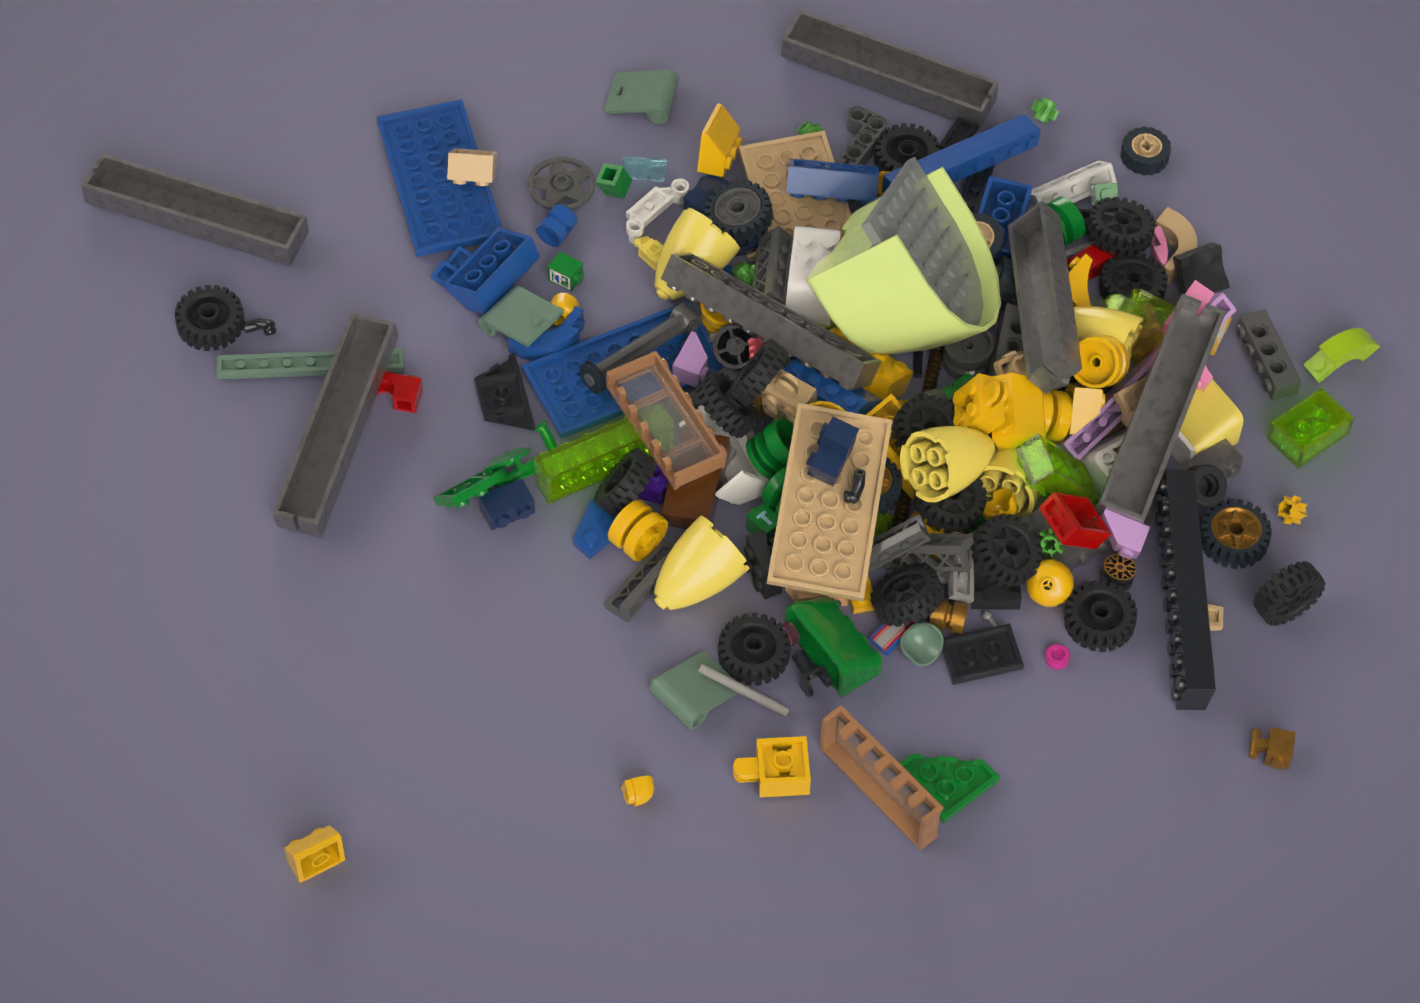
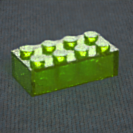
(1054, 469)

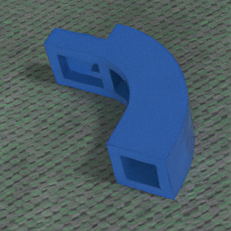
(552, 341)

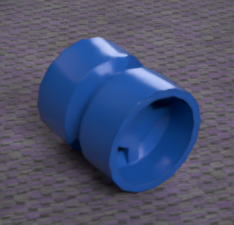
(556, 225)

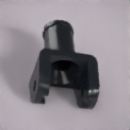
(810, 672)

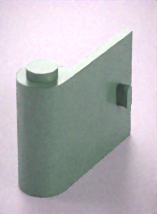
(643, 92)
(520, 316)
(690, 693)

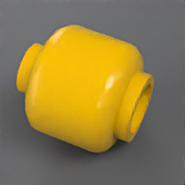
(567, 303)

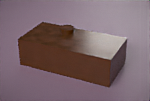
(696, 497)

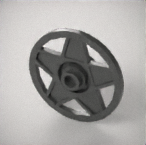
(561, 183)

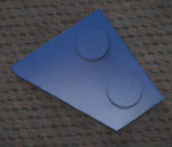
(593, 530)

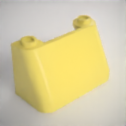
(1211, 419)

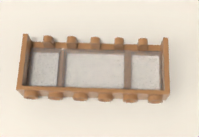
(665, 419)
(880, 777)

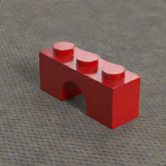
(405, 390)

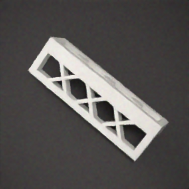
(1075, 184)

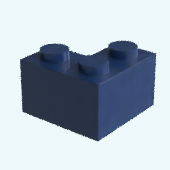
(834, 449)

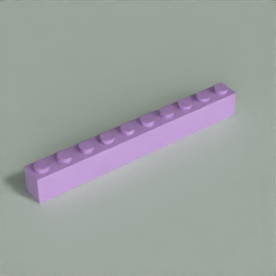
(1109, 415)

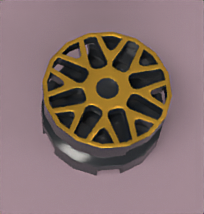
(1119, 571)

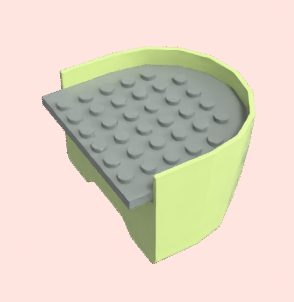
(910, 269)

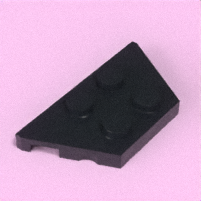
(504, 395)

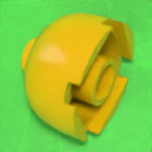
(1061, 579)

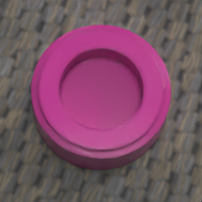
(1057, 656)

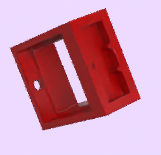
(1073, 520)

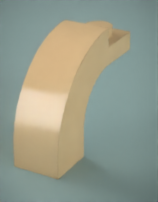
(1178, 234)

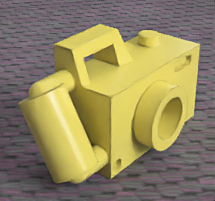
(648, 250)

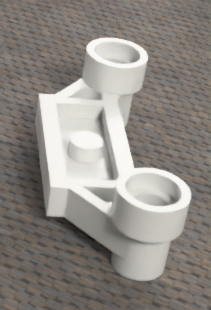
(652, 206)

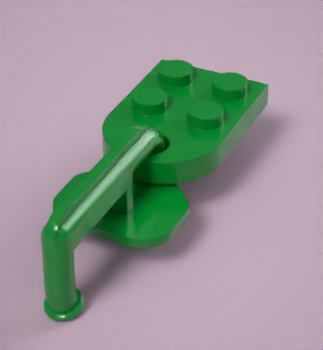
(495, 473)

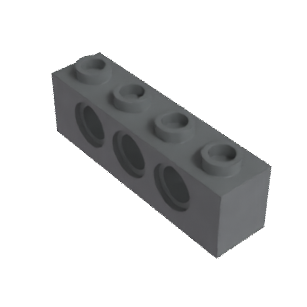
(1005, 337)
(1268, 354)

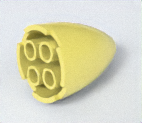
(698, 236)
(1103, 321)
(944, 460)
(1007, 473)
(698, 567)

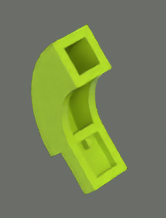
(1339, 349)

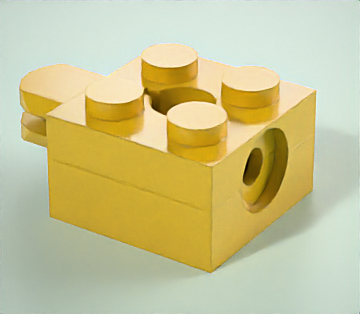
(981, 403)
(777, 756)

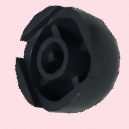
(732, 347)

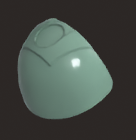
(922, 643)

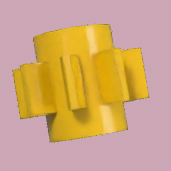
(1292, 510)

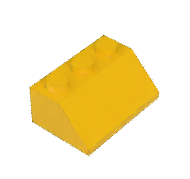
(719, 143)
(1022, 413)

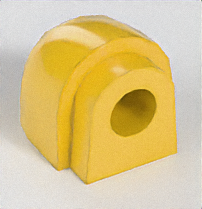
(638, 790)

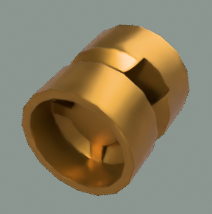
(950, 616)

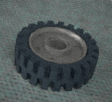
(740, 210)

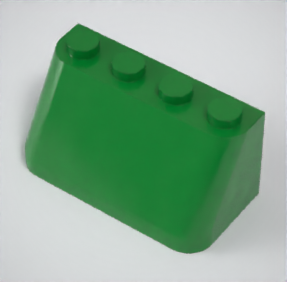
(834, 643)

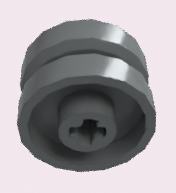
(969, 355)

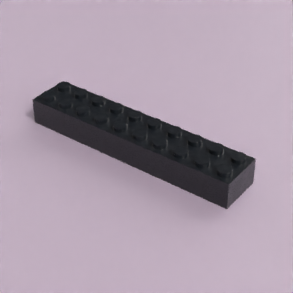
(1185, 590)

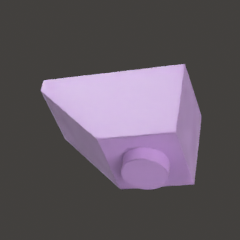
(691, 362)
(1126, 534)

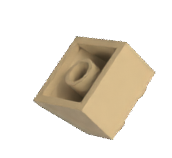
(472, 166)

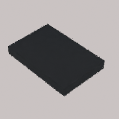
(981, 654)

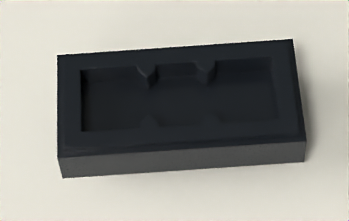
(958, 132)

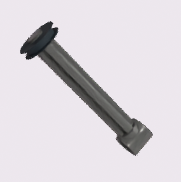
(681, 320)

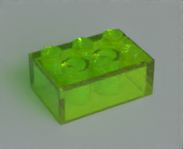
(1310, 428)

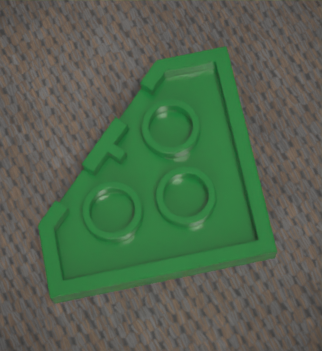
(951, 780)

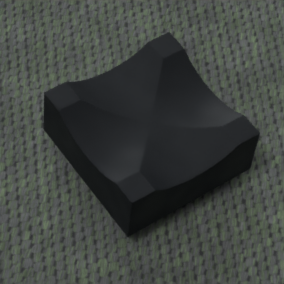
(1202, 265)
(758, 561)
(990, 596)

